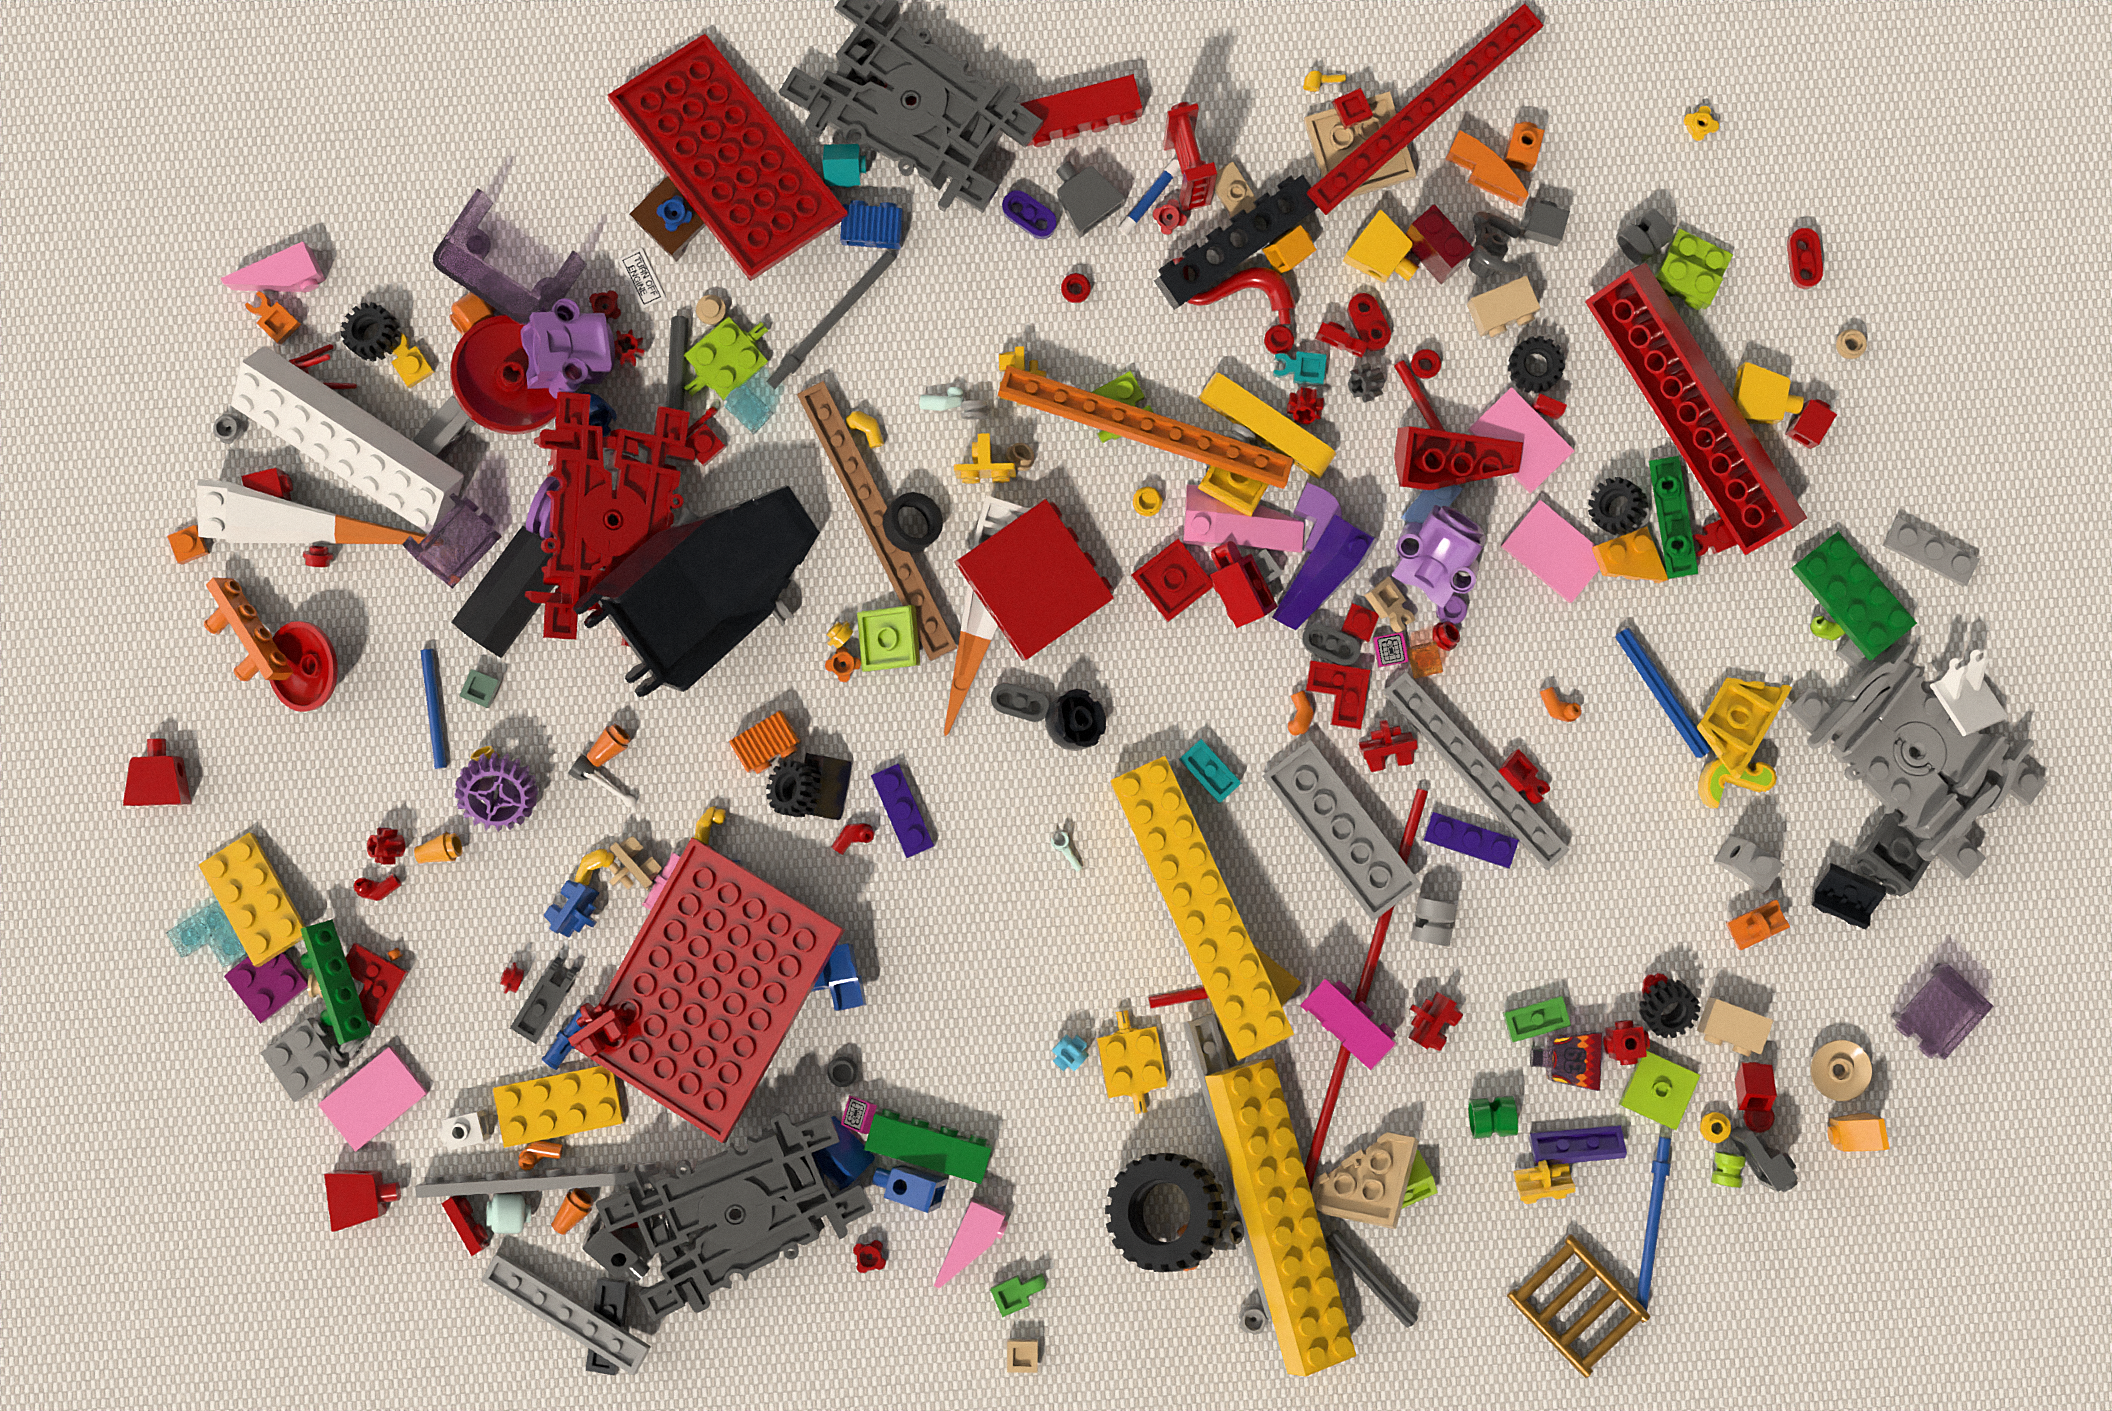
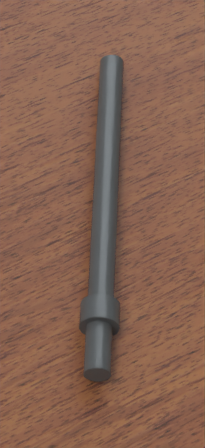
(791, 362)

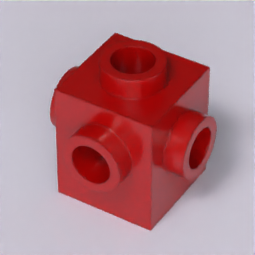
(1615, 1042)

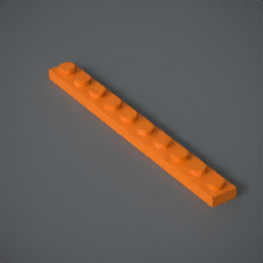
(1145, 427)

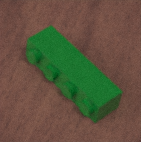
(927, 1146)

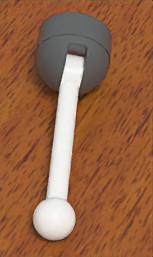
(584, 770)

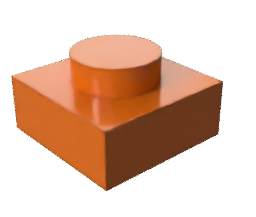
(187, 545)

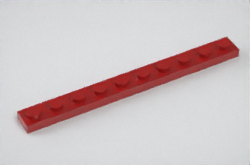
(1424, 109)

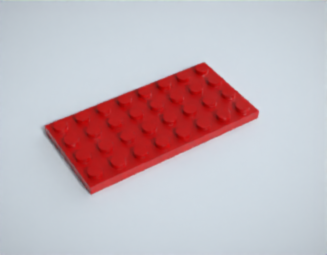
(727, 156)

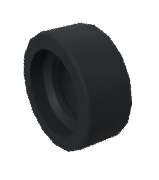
(927, 508)

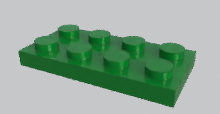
(1854, 596)

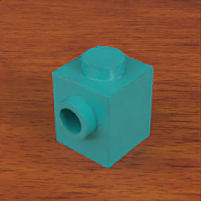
(843, 165)

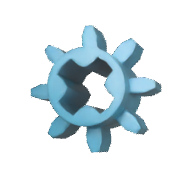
(1070, 1052)

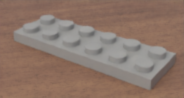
(1341, 830)

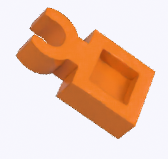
(275, 320)

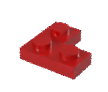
(1347, 685)
(380, 978)

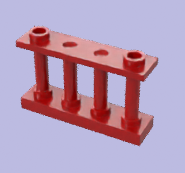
(1198, 176)

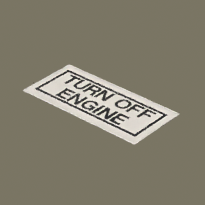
(641, 278)

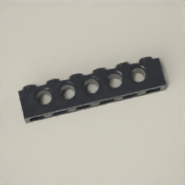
(1179, 290)

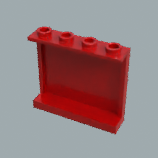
(1035, 579)

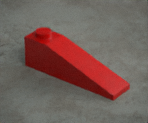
(1443, 459)

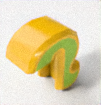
(1714, 775)

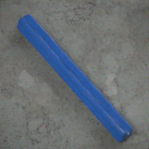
(1663, 692)

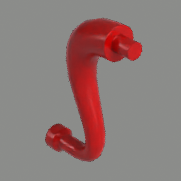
(1262, 278)

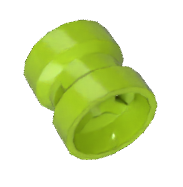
(1728, 1169)

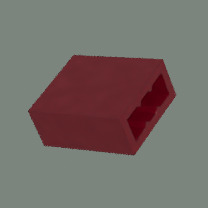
(1438, 244)

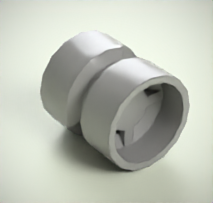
(1433, 922)

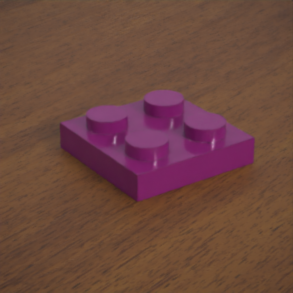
(267, 987)

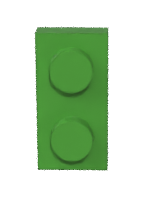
(1536, 1019)

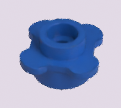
(668, 207)

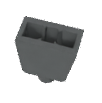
(1087, 197)
(615, 1251)

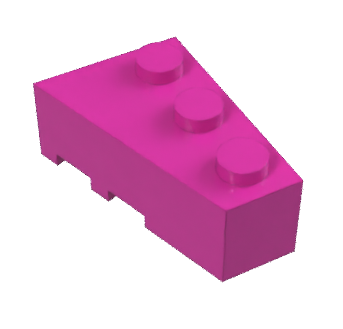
(1350, 1022)

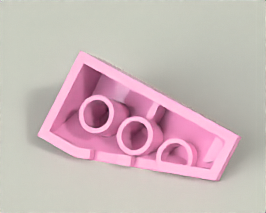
(1215, 523)

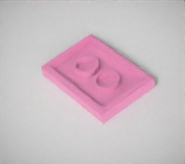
(1517, 421)
(1553, 551)
(373, 1098)

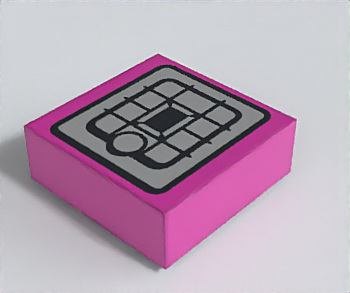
(1390, 649)
(858, 1114)

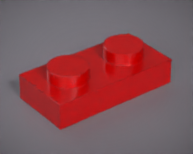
(471, 1233)

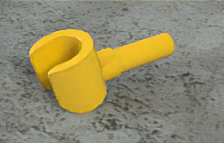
(1315, 78)

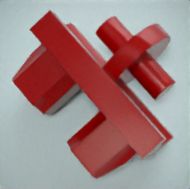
(1388, 742)
(1430, 1020)
(588, 1037)

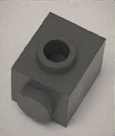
(1545, 223)

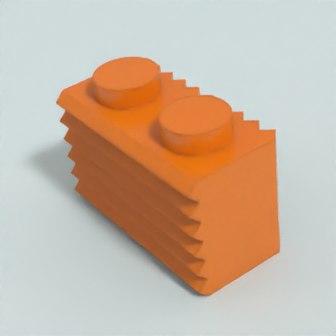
(765, 742)

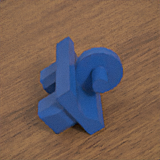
(576, 910)

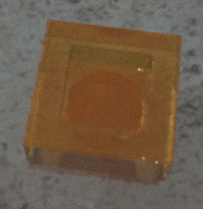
(1424, 659)

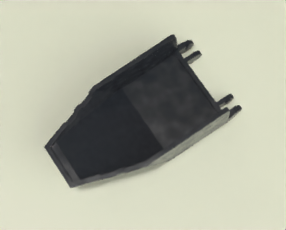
(702, 586)

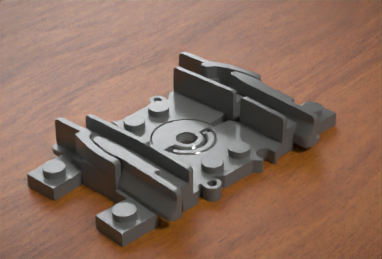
(919, 132)
(727, 1181)

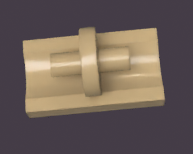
(625, 853)

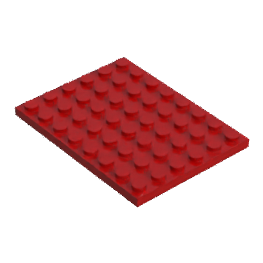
(713, 988)

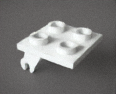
(1968, 696)

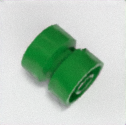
(1493, 1117)

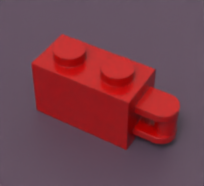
(1240, 585)

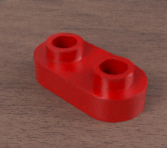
(1807, 259)
(1367, 321)

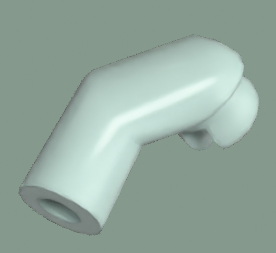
(942, 403)

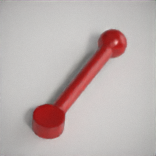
(709, 414)

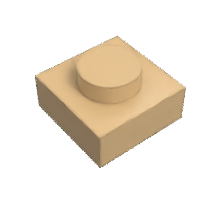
(1022, 1355)

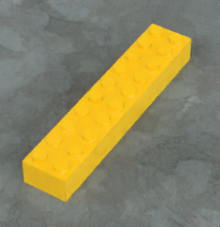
(1201, 908)
(1280, 1217)

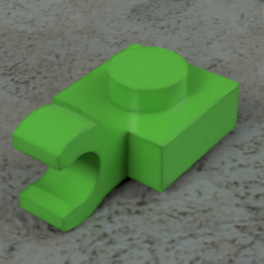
(1013, 1294)

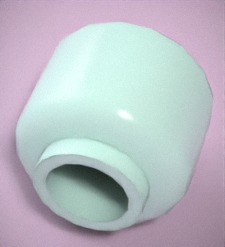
(507, 1213)

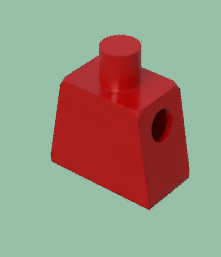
(156, 778)
(357, 1196)

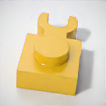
(411, 363)

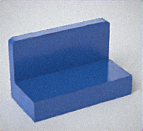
(844, 1159)

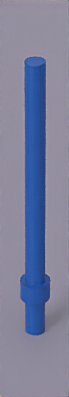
(1661, 1169)

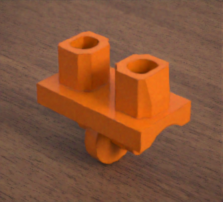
(1757, 925)

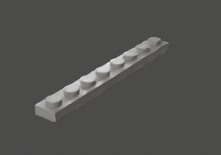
(1476, 770)
(526, 1181)

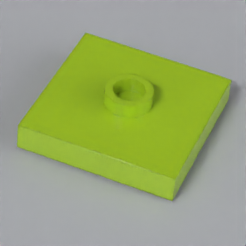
(888, 638)
(1659, 1090)

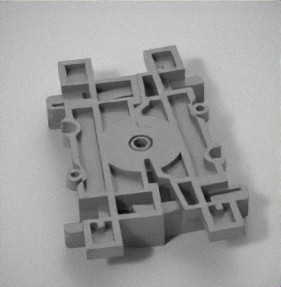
(1877, 741)

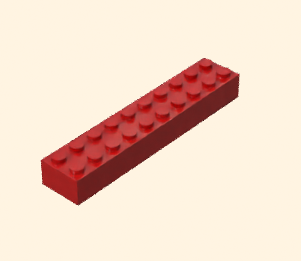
(1695, 409)

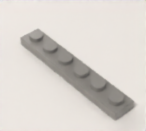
(566, 1313)

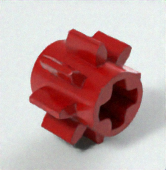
(632, 353)
(1305, 405)
(386, 846)

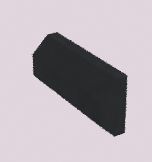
(498, 605)

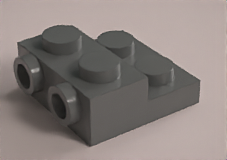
(1892, 856)
(1767, 1164)

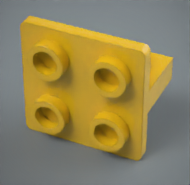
(983, 466)

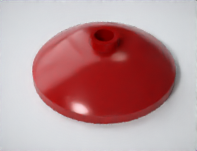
(312, 663)

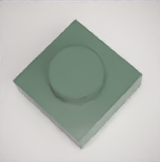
(480, 688)

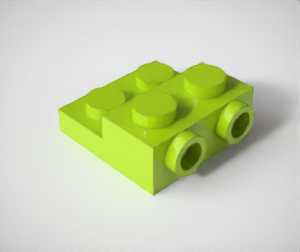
(1692, 270)

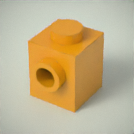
(1289, 249)

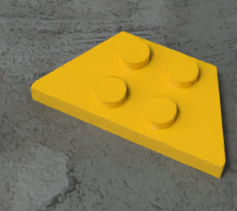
(1740, 720)

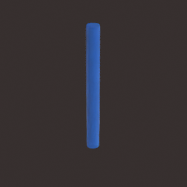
(433, 708)

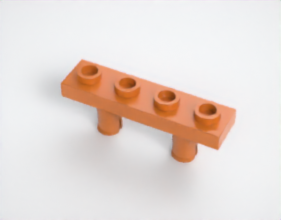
(255, 637)

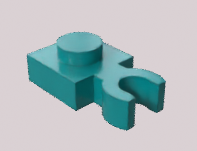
(1307, 368)

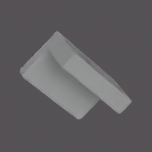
(444, 429)

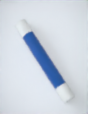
(1149, 198)

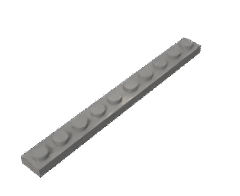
(1208, 1059)

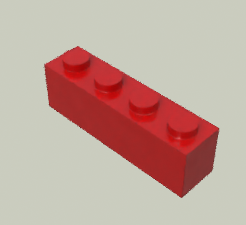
(1086, 109)

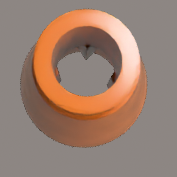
(608, 745)
(572, 1210)

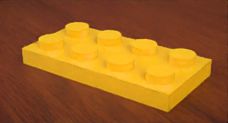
(253, 899)
(558, 1105)

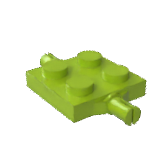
(726, 358)

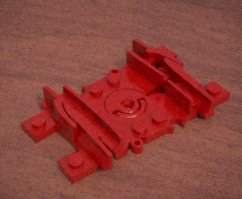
(586, 499)

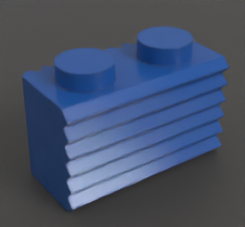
(872, 225)

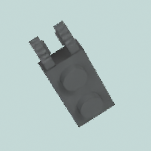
(543, 1003)

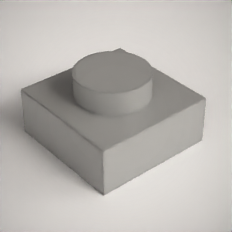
(1267, 566)

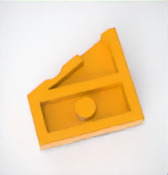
(1631, 557)

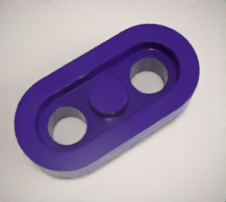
(1030, 214)

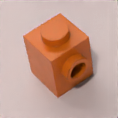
(1523, 146)

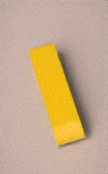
(1267, 425)

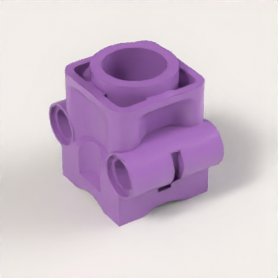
(567, 348)
(1445, 545)

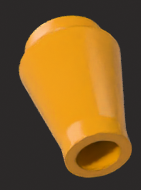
(440, 849)

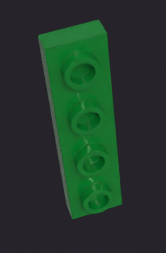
(1673, 517)
(335, 982)

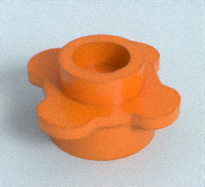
(842, 655)

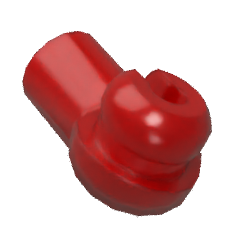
(852, 834)
(376, 890)

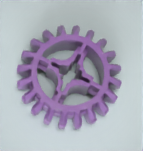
(472, 788)

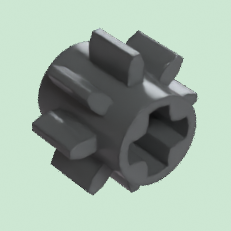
(1366, 382)
(1232, 1234)

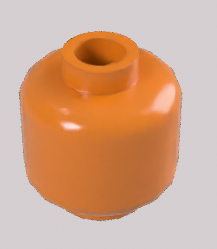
(469, 311)

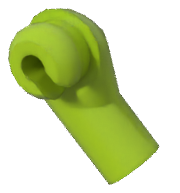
(1826, 629)

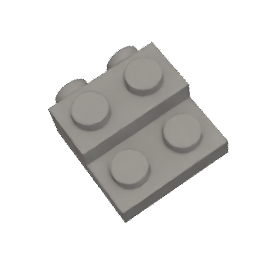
(304, 1058)

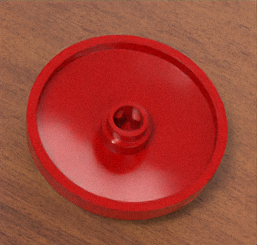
(492, 380)

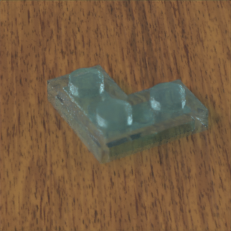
(211, 928)

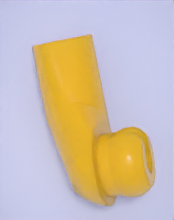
(867, 424)
(704, 824)

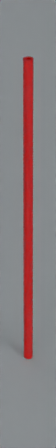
(1361, 995)

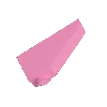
(285, 271)
(975, 1235)

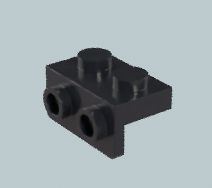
(1847, 895)

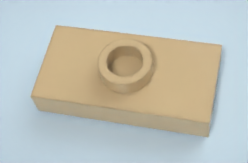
(1233, 190)

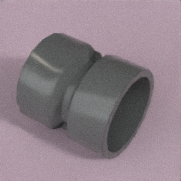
(1649, 233)

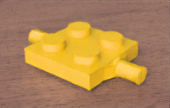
(1131, 1062)

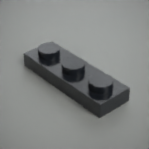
(611, 1303)

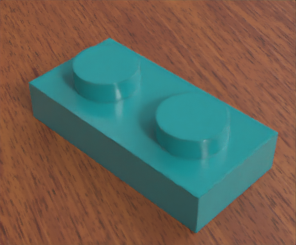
(1210, 771)

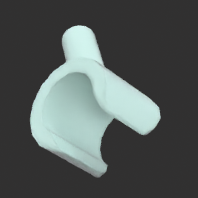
(1068, 852)

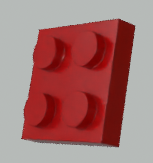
(1172, 580)

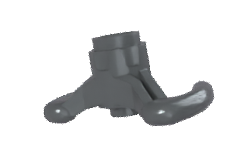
(1491, 247)

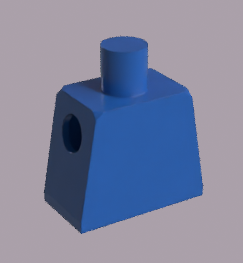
(923, 1189)

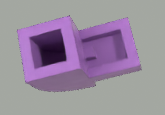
(1318, 507)

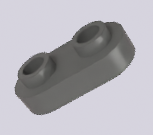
(1330, 644)
(1020, 702)

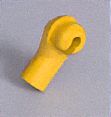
(591, 862)

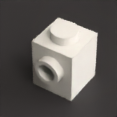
(464, 1130)

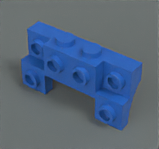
(843, 979)

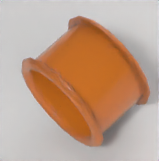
(394, 954)

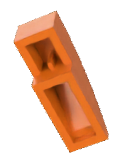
(1487, 169)

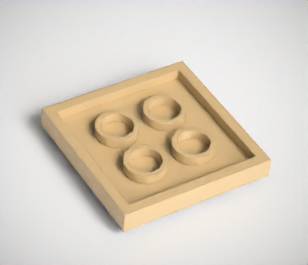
(1333, 144)

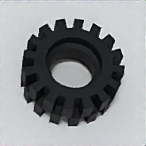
(361, 321)
(1549, 352)
(1605, 497)
(805, 792)
(1677, 1018)

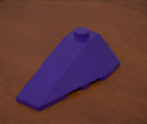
(1330, 565)

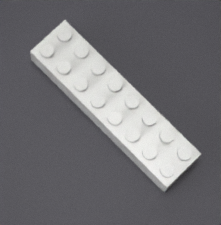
(345, 439)

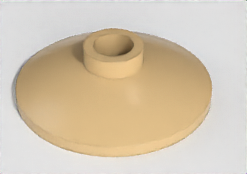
(1855, 1070)

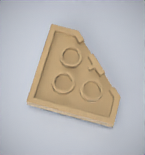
(1369, 1183)

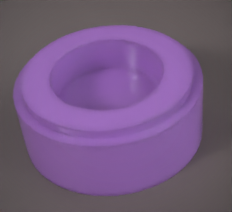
(1453, 611)

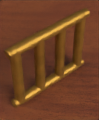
(1615, 1292)

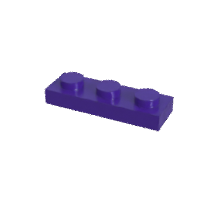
(902, 810)
(1470, 840)
(1578, 1145)

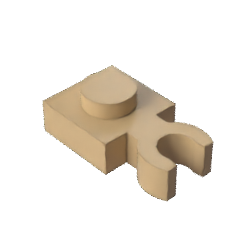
(1387, 602)

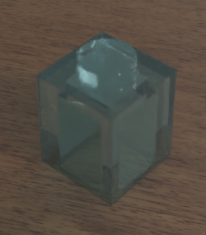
(748, 408)

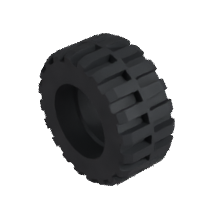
(1128, 1220)

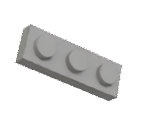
(1931, 552)

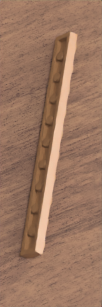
(870, 511)

